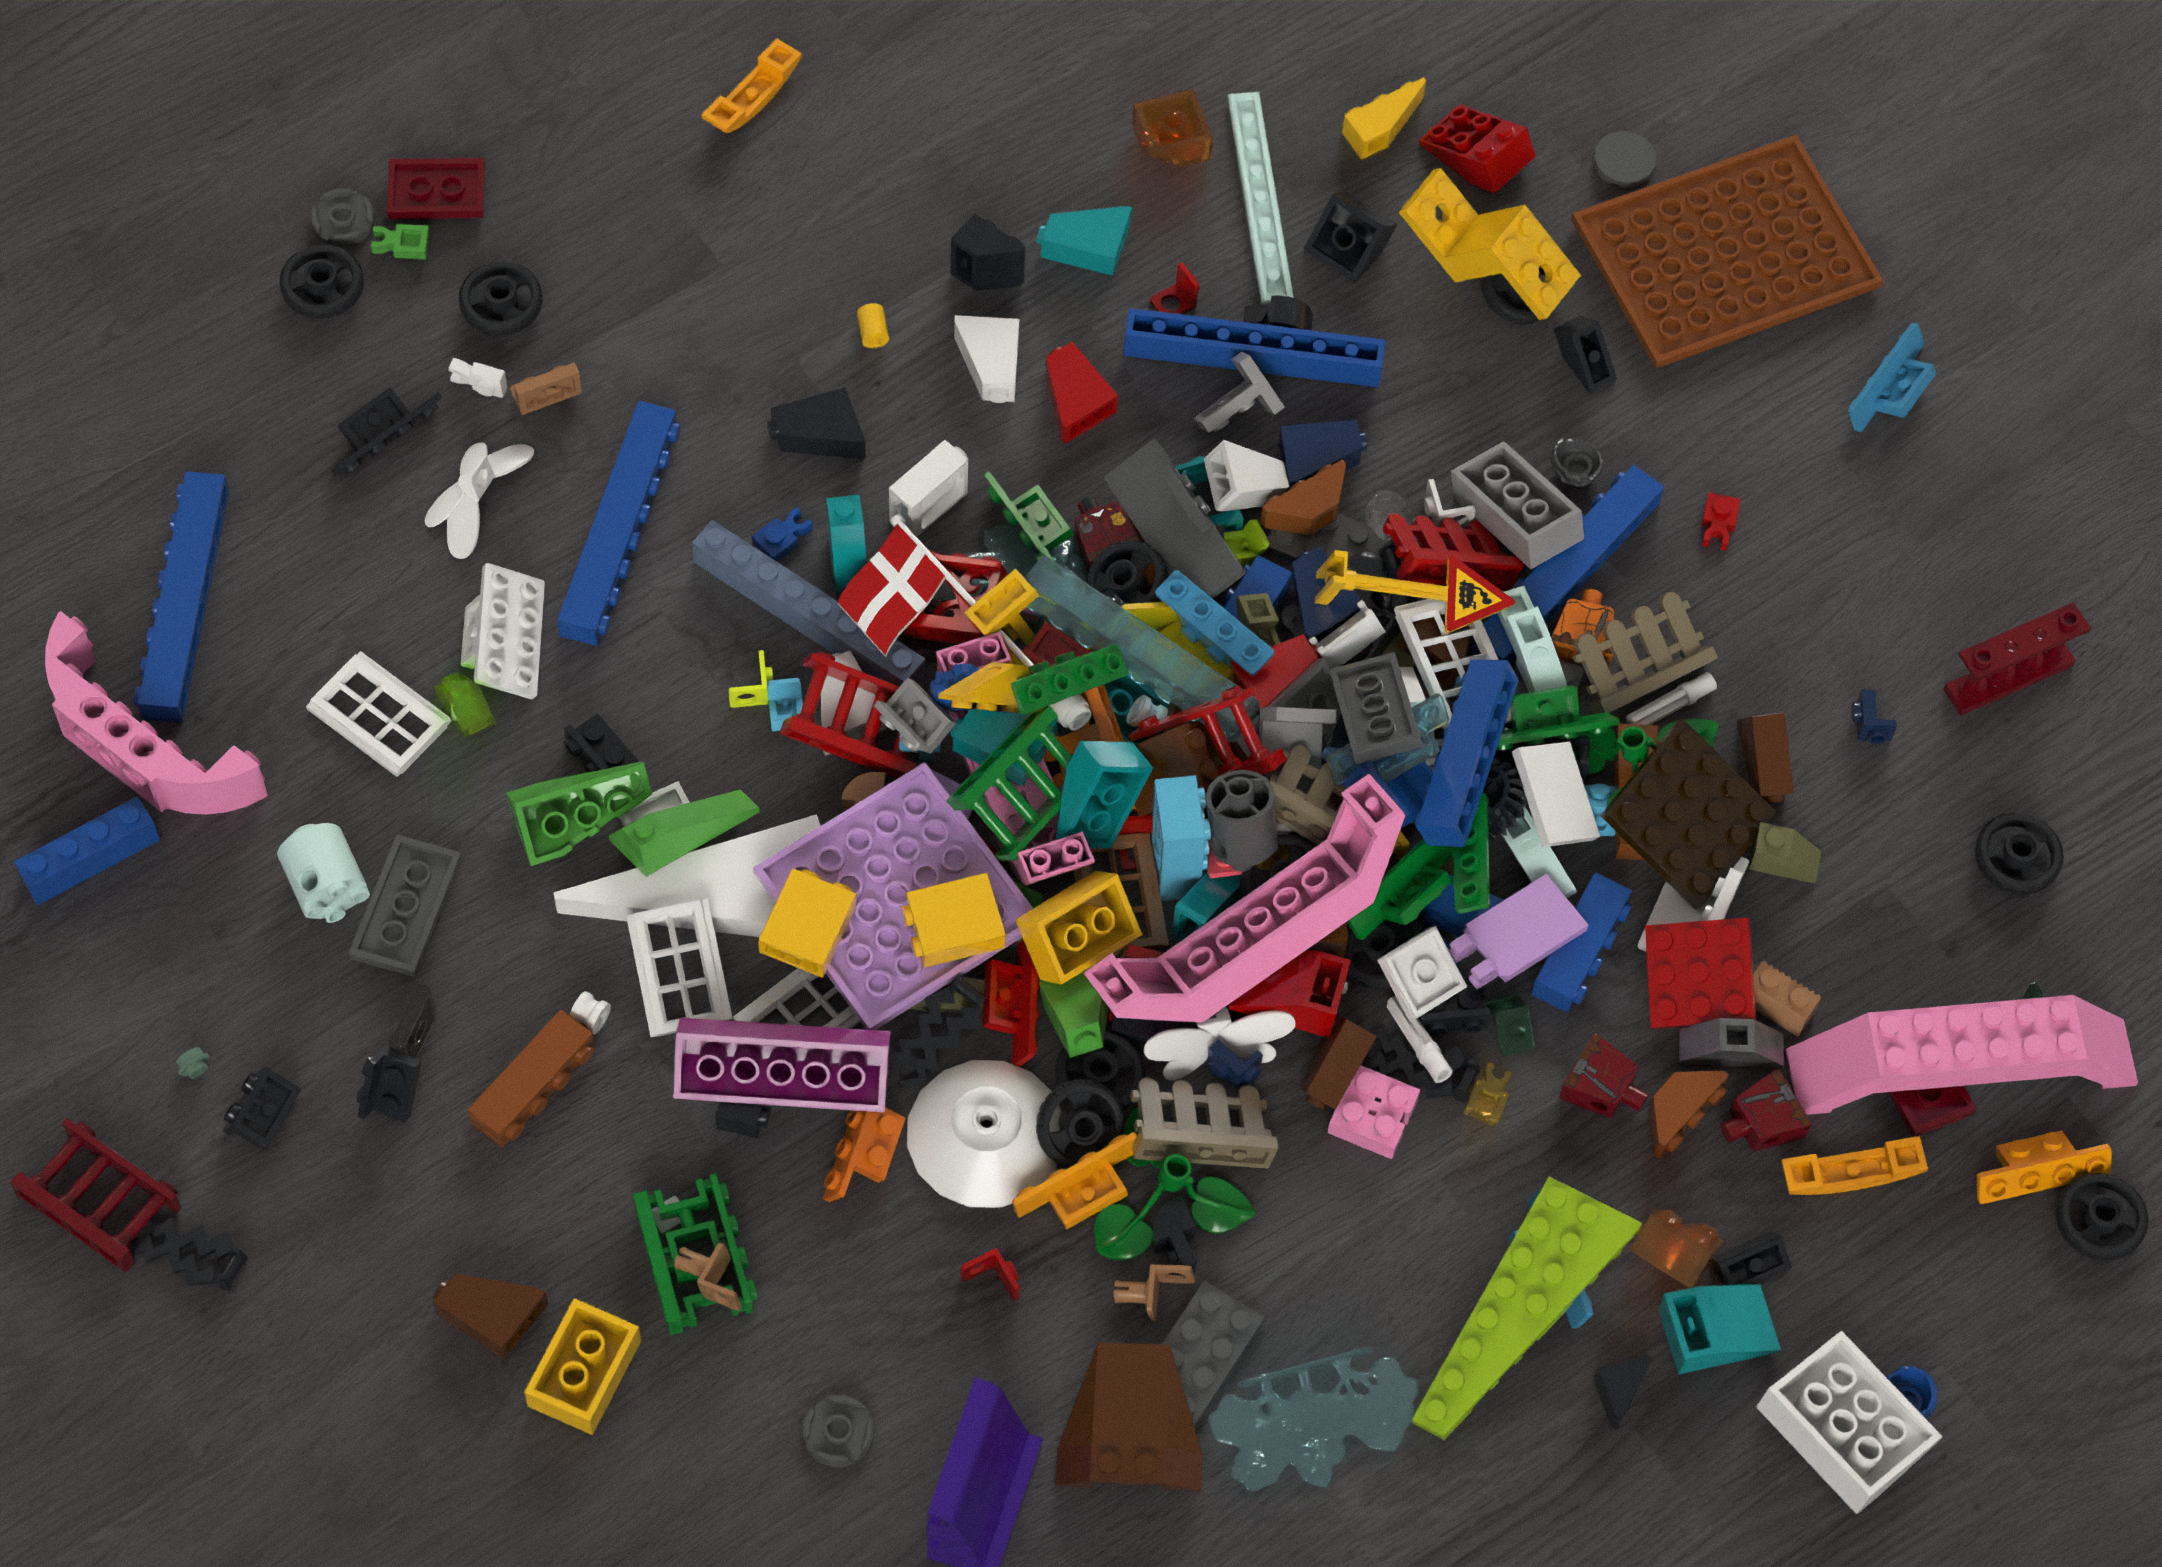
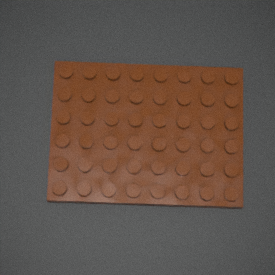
(1726, 251)

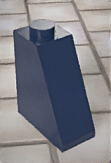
(1314, 445)
(1319, 619)

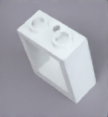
(930, 487)

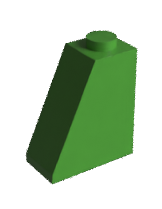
(1075, 1013)

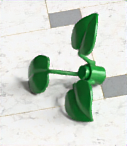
(1635, 744)
(1216, 1206)

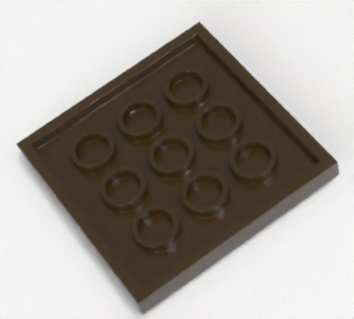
(1688, 813)

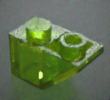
(464, 703)

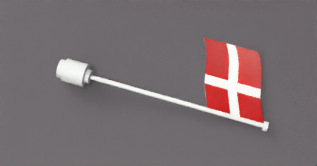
(900, 586)

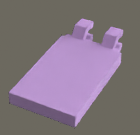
(1519, 932)

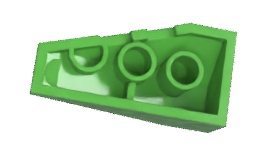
(568, 809)
(675, 831)

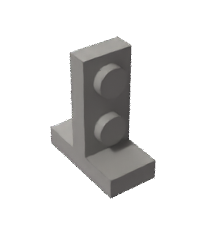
(1241, 397)

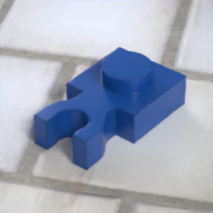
(780, 538)

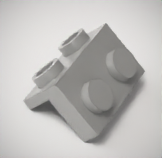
(915, 717)

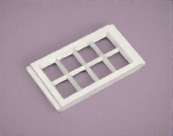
(1434, 608)

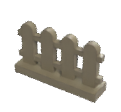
(1658, 654)
(1302, 811)
(1200, 1143)

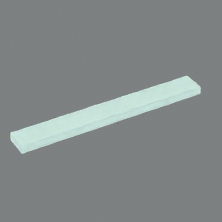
(1259, 196)

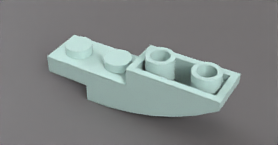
(1531, 643)
(1533, 857)

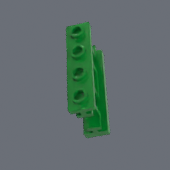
(663, 1259)

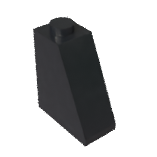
(818, 426)

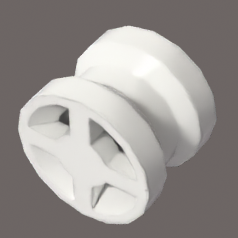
(1144, 708)
(590, 1012)

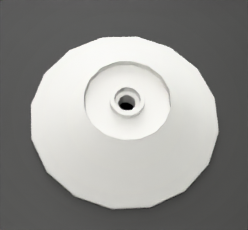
(972, 1161)

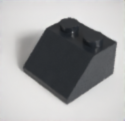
(1350, 235)

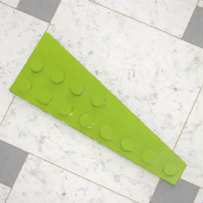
(1542, 1273)

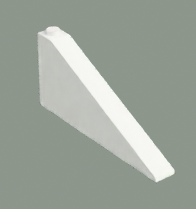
(714, 872)

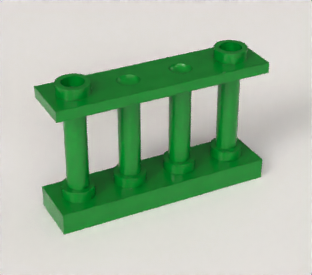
(993, 773)

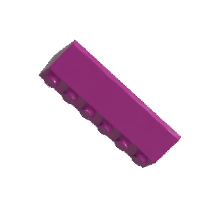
(781, 1064)

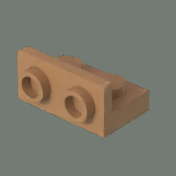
(547, 388)

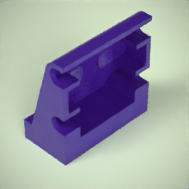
(982, 1482)

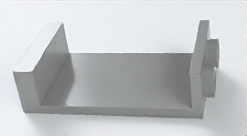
(1292, 727)

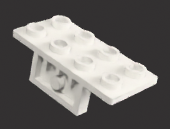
(505, 631)
(1675, 909)

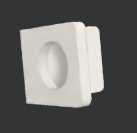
(1433, 508)

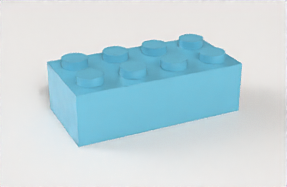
(1179, 835)

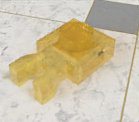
(1487, 1097)

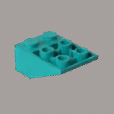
(1717, 1326)

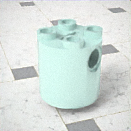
(322, 871)

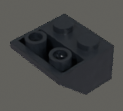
(986, 256)

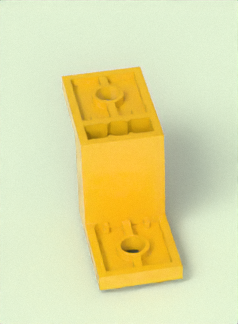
(1490, 243)

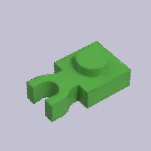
(405, 242)

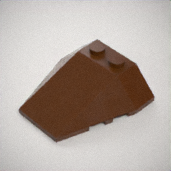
(1130, 1423)

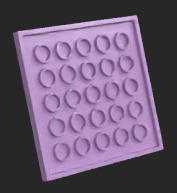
(881, 850)

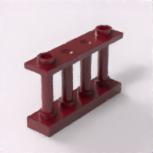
(2016, 659)
(89, 1228)

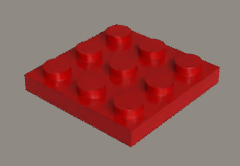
(1699, 972)

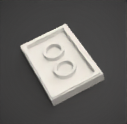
(1556, 794)

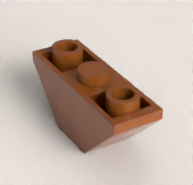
(1308, 503)
(1682, 1105)

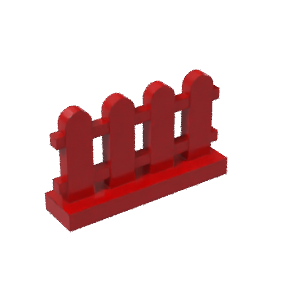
(1430, 562)

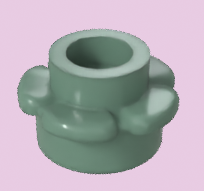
(193, 1063)

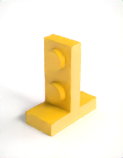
(1002, 607)

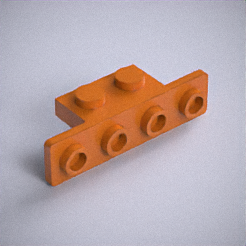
(864, 1148)

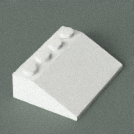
(1848, 1421)

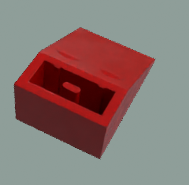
(1480, 147)
(1304, 987)

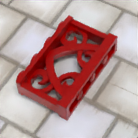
(959, 627)

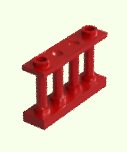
(834, 738)
(1260, 758)

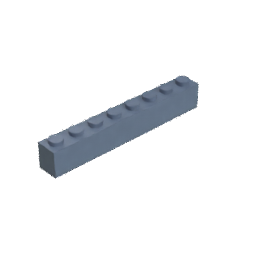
(799, 604)

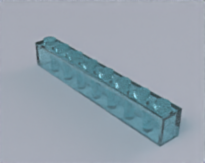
(1146, 653)

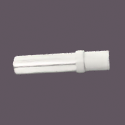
(1683, 695)
(1426, 1050)

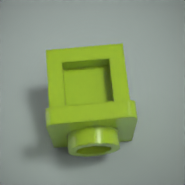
(1247, 542)

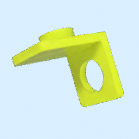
(759, 691)

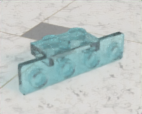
(1428, 715)

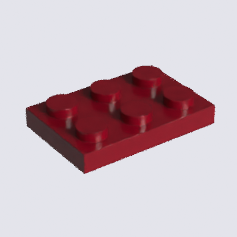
(436, 188)
(1932, 1108)

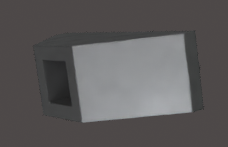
(1731, 1044)

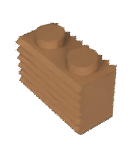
(1783, 999)

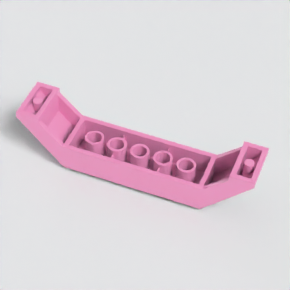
(1265, 925)
(1959, 1049)

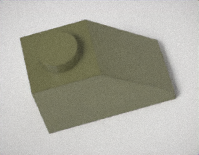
(1784, 854)

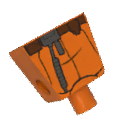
(1582, 618)

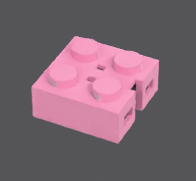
(1374, 1112)

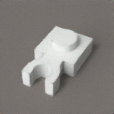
(483, 378)

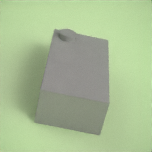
(1518, 505)

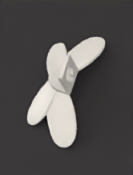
(460, 501)
(1189, 1047)

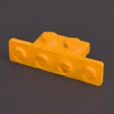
(2039, 1165)
(1081, 1188)

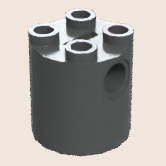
(1242, 819)

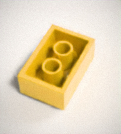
(1078, 927)
(583, 1366)

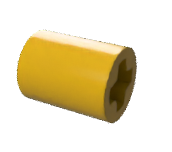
(872, 325)

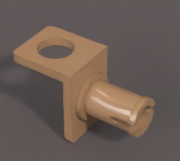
(709, 1273)
(1148, 1291)

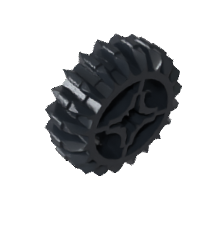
(1504, 797)

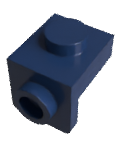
(1868, 725)
(1227, 1065)

